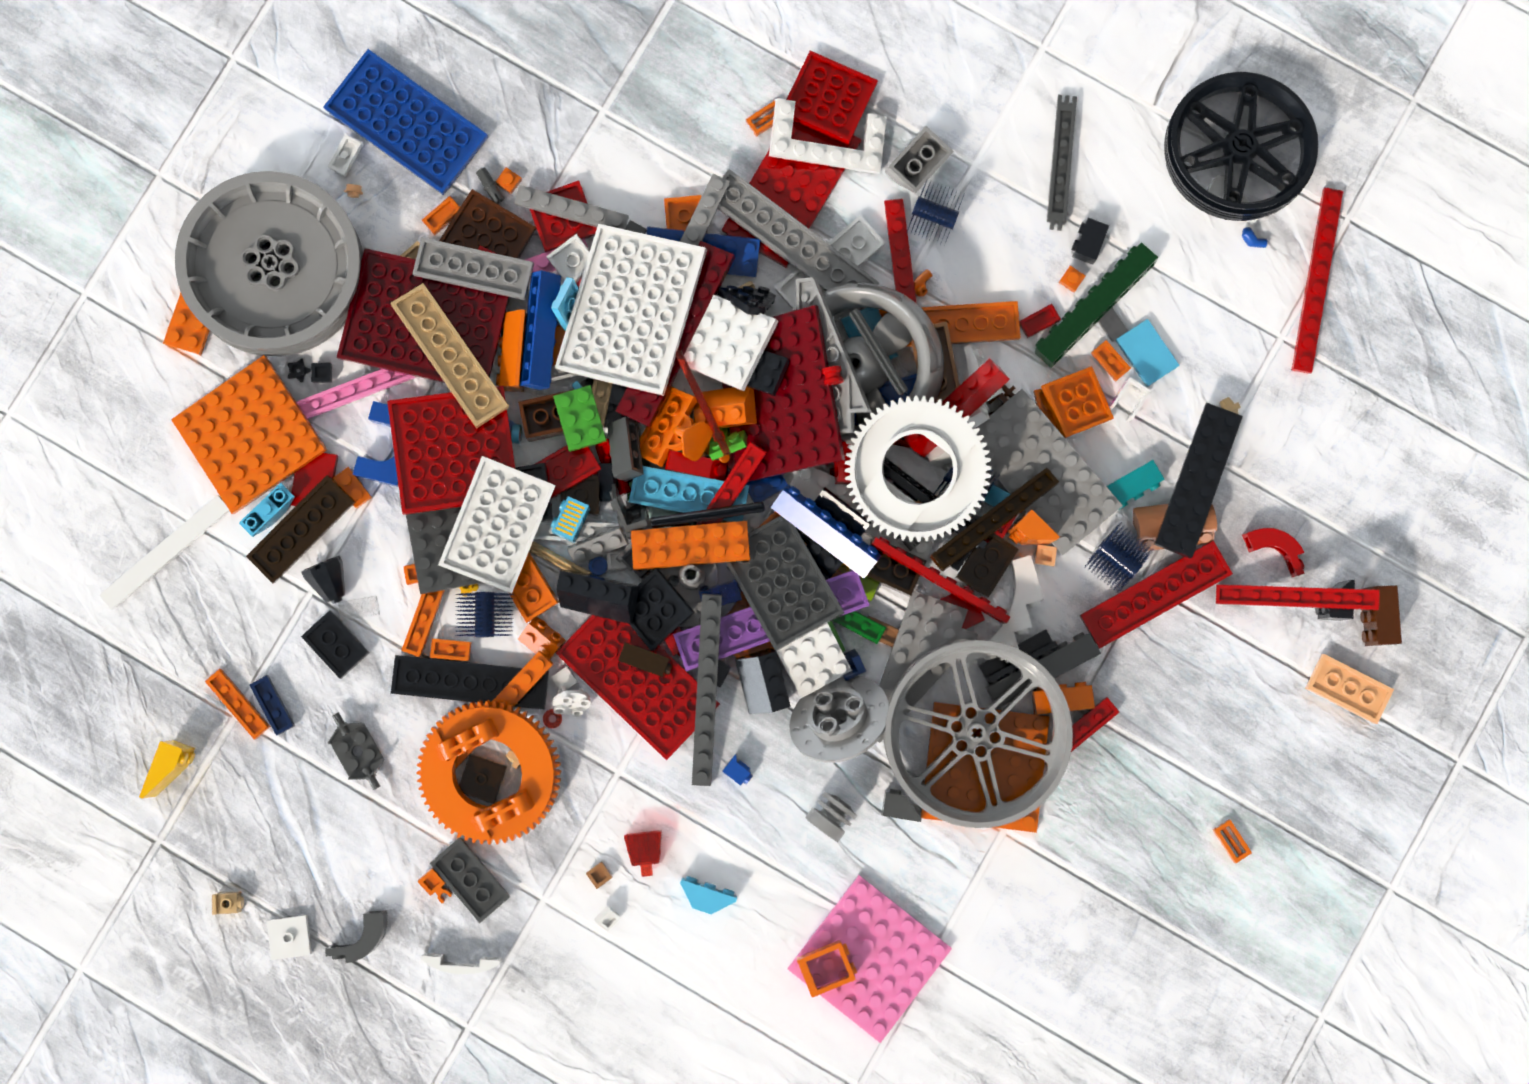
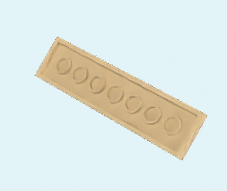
(449, 355)

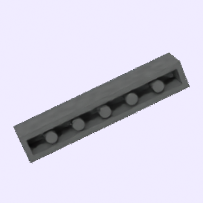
(1056, 663)

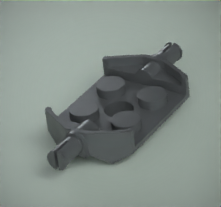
(343, 742)

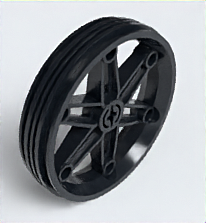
(1255, 85)

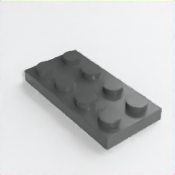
(470, 880)

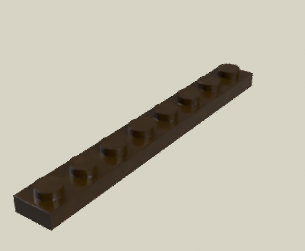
(994, 519)

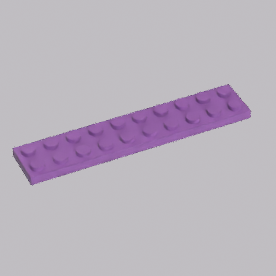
(743, 631)

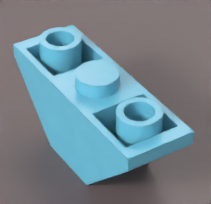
(268, 511)
(706, 897)

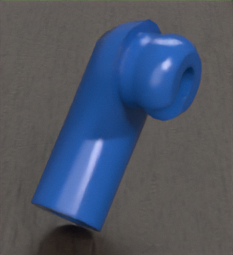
(1251, 239)

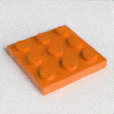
(1077, 402)

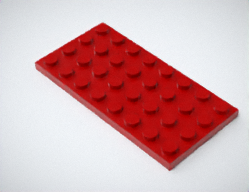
(795, 185)
(652, 705)

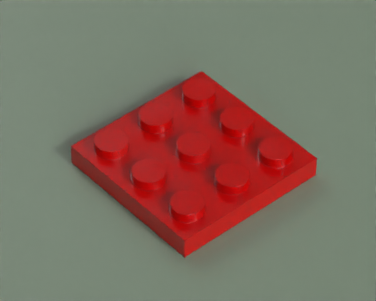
(557, 230)

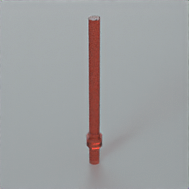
(718, 434)

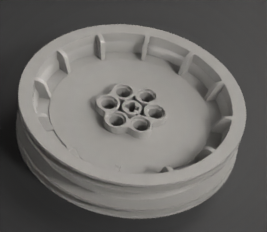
(232, 227)

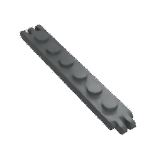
(1061, 162)

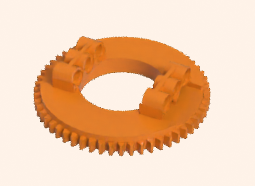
(471, 728)

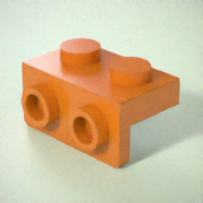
(541, 637)

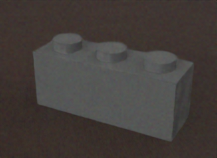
(625, 449)

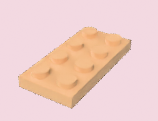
(1349, 688)

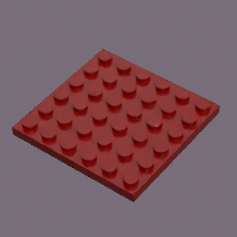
(441, 449)

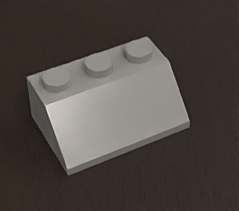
(919, 160)

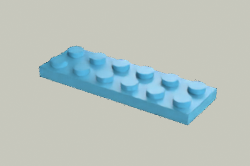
(678, 491)

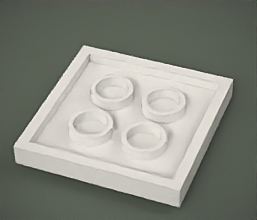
(814, 660)

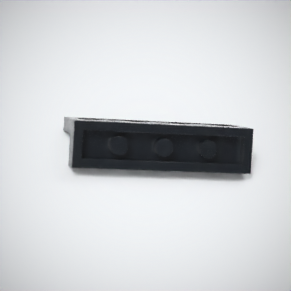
(1032, 646)

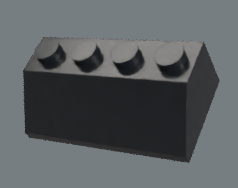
(597, 595)

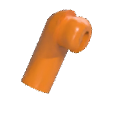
(920, 283)

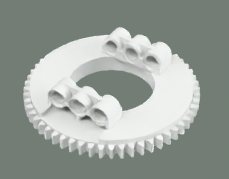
(891, 506)

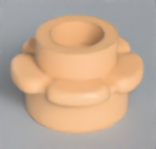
(353, 190)

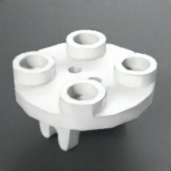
(571, 702)

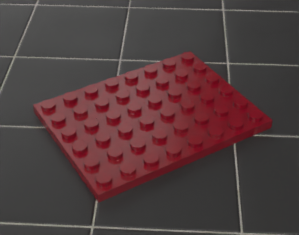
(381, 340)
(801, 421)

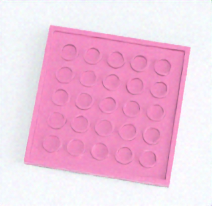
(889, 952)

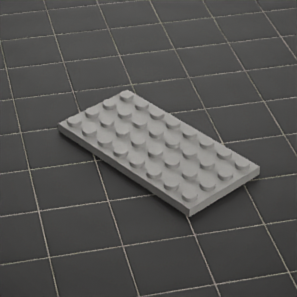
(1025, 444)

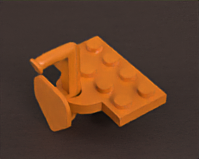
(676, 431)

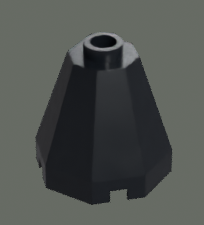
(327, 579)

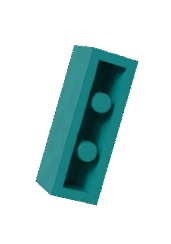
(1136, 483)

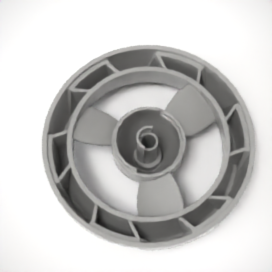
(894, 332)

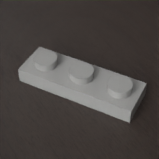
(597, 545)

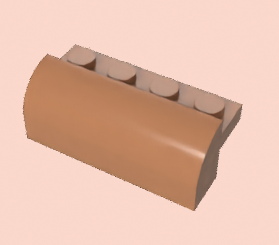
(1149, 519)

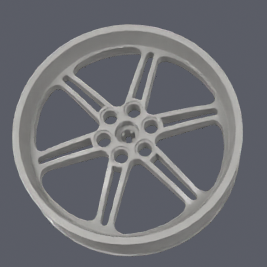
(1058, 747)

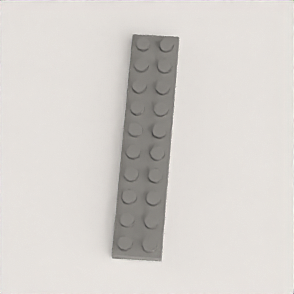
(788, 236)

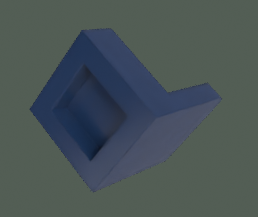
(855, 663)

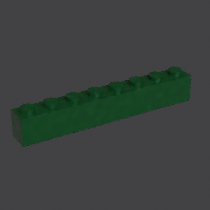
(1096, 304)

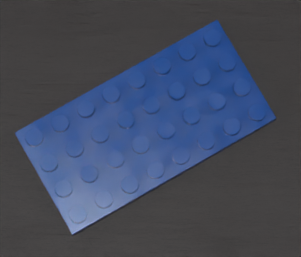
(405, 121)

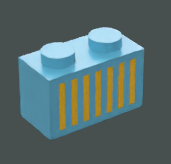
(570, 519)

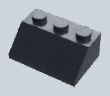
(762, 682)

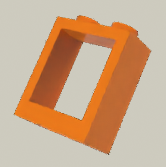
(802, 962)

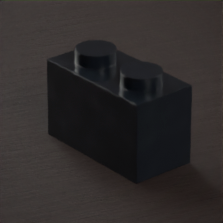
(1090, 240)

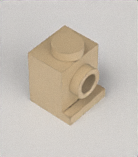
(219, 903)

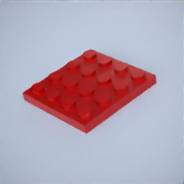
(830, 96)

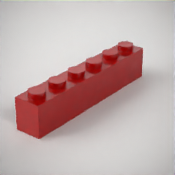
(966, 397)

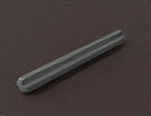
(878, 352)

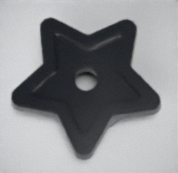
(293, 370)

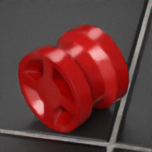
(832, 375)

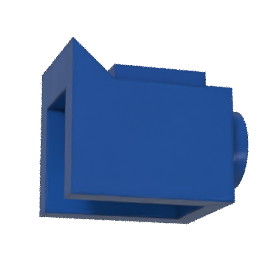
(738, 771)

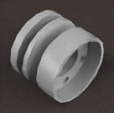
(831, 816)

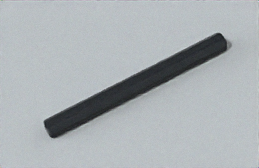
(708, 514)

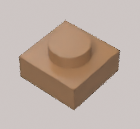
(599, 875)

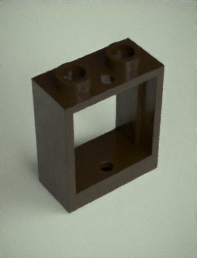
(645, 660)

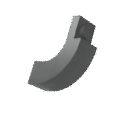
(374, 930)

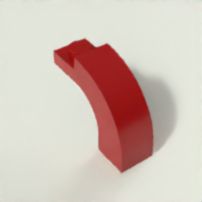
(1280, 541)

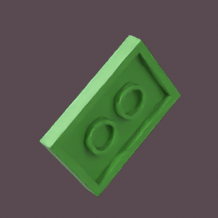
(579, 418)

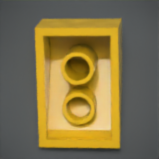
(167, 765)

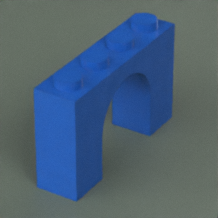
(374, 470)

